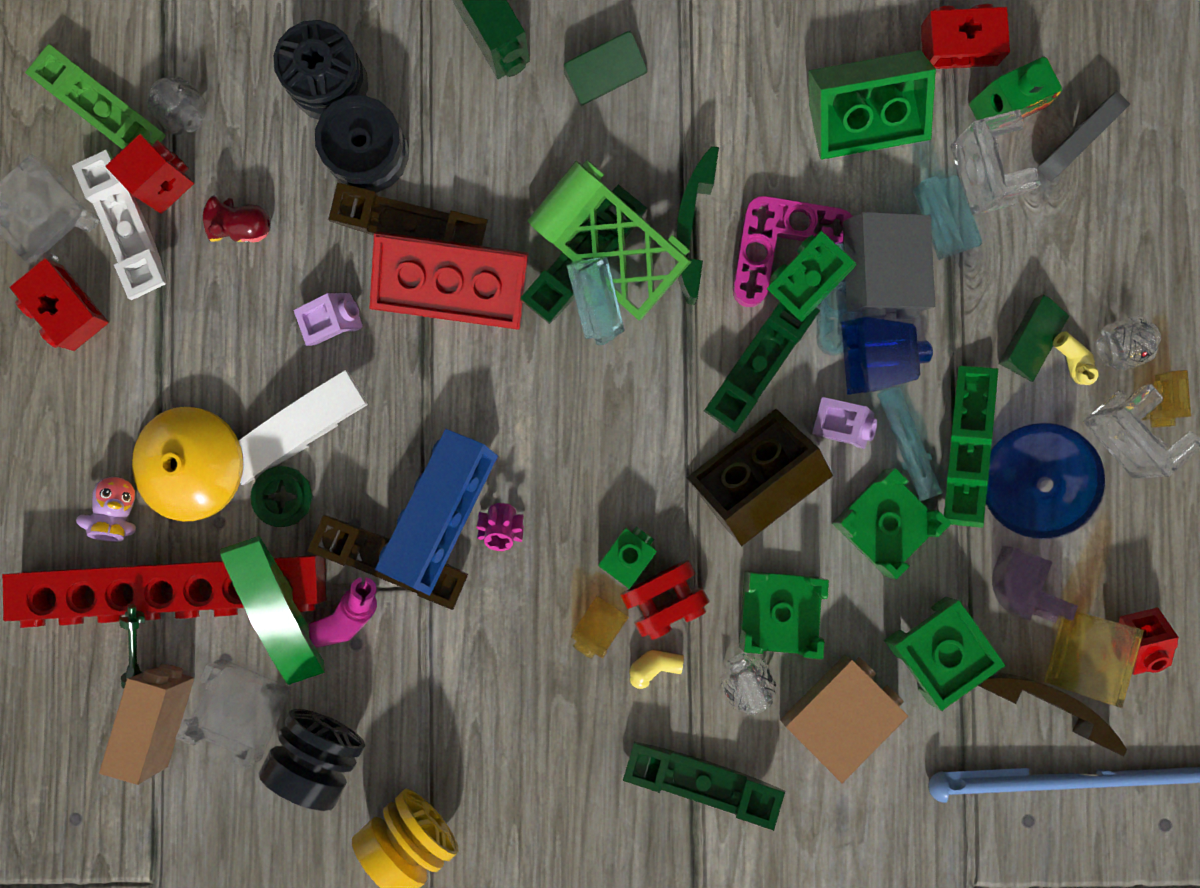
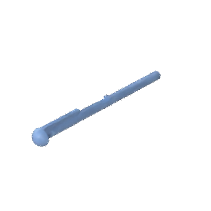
(1017, 780)

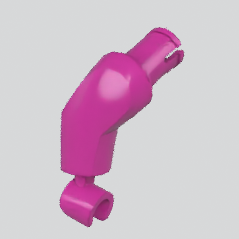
(349, 617)

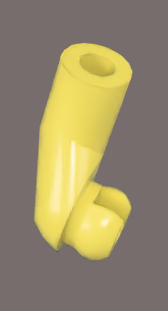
(1078, 357)
(651, 664)

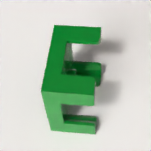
(889, 523)
(782, 614)
(946, 653)

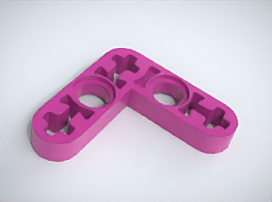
(777, 227)

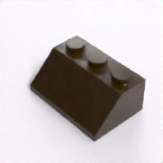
(760, 476)

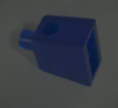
(881, 354)

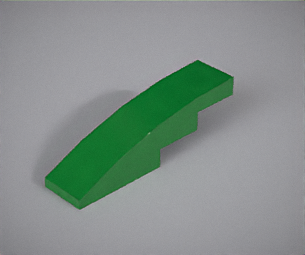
(971, 446)
(272, 610)

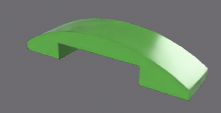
(90, 99)

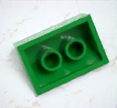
(872, 104)

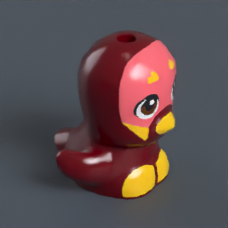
(239, 223)

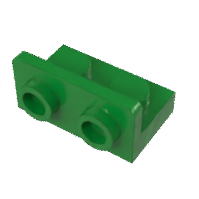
(810, 275)

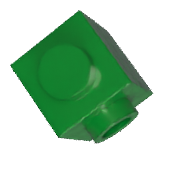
(628, 556)

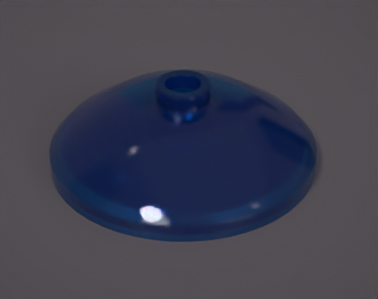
(1041, 454)

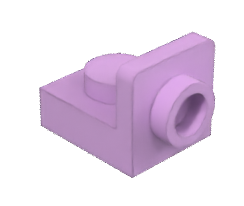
(328, 317)
(845, 422)

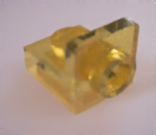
(1176, 399)
(598, 628)

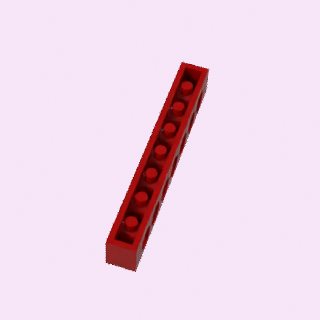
(27, 591)

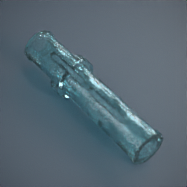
(925, 485)

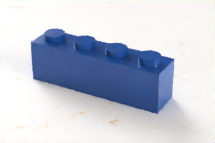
(436, 511)

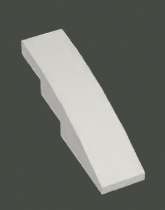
(299, 425)

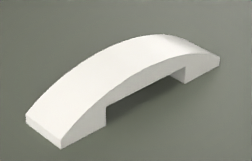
(124, 226)

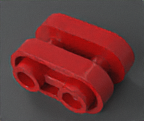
(656, 620)

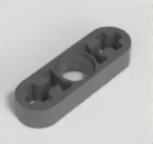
(1083, 136)

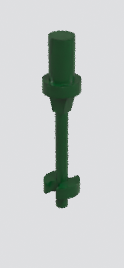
(131, 623)

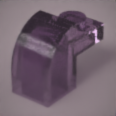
(1019, 585)

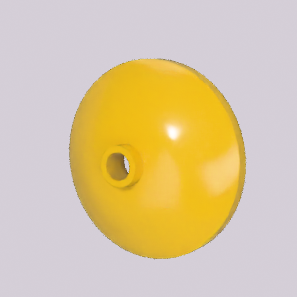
(206, 460)

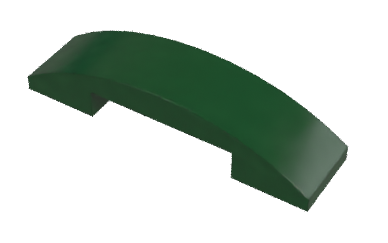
(700, 182)
(553, 287)
(757, 367)
(704, 783)

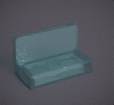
(950, 213)
(596, 299)

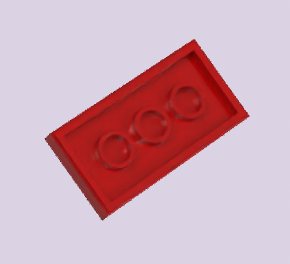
(448, 280)

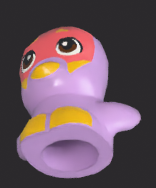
(111, 506)

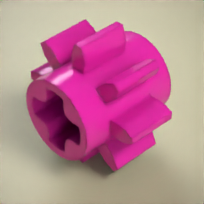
(500, 527)

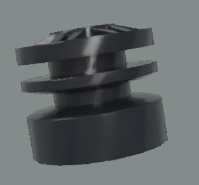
(334, 79)
(311, 760)

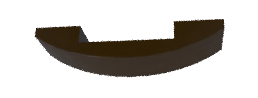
(371, 213)
(361, 550)
(1089, 723)

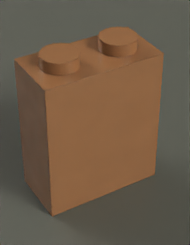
(845, 717)
(147, 724)

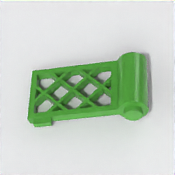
(570, 207)

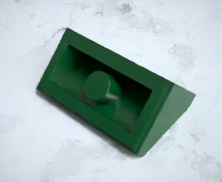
(605, 68)
(1034, 338)

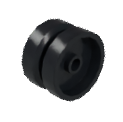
(361, 143)

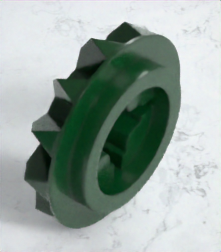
(270, 483)

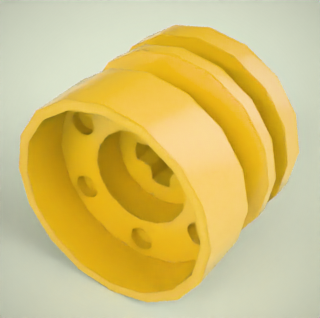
(404, 843)

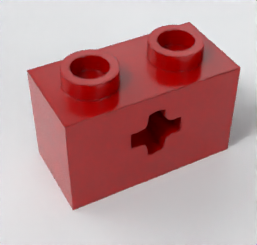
(966, 36)
(151, 173)
(58, 305)

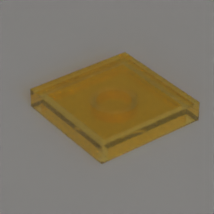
(1094, 658)

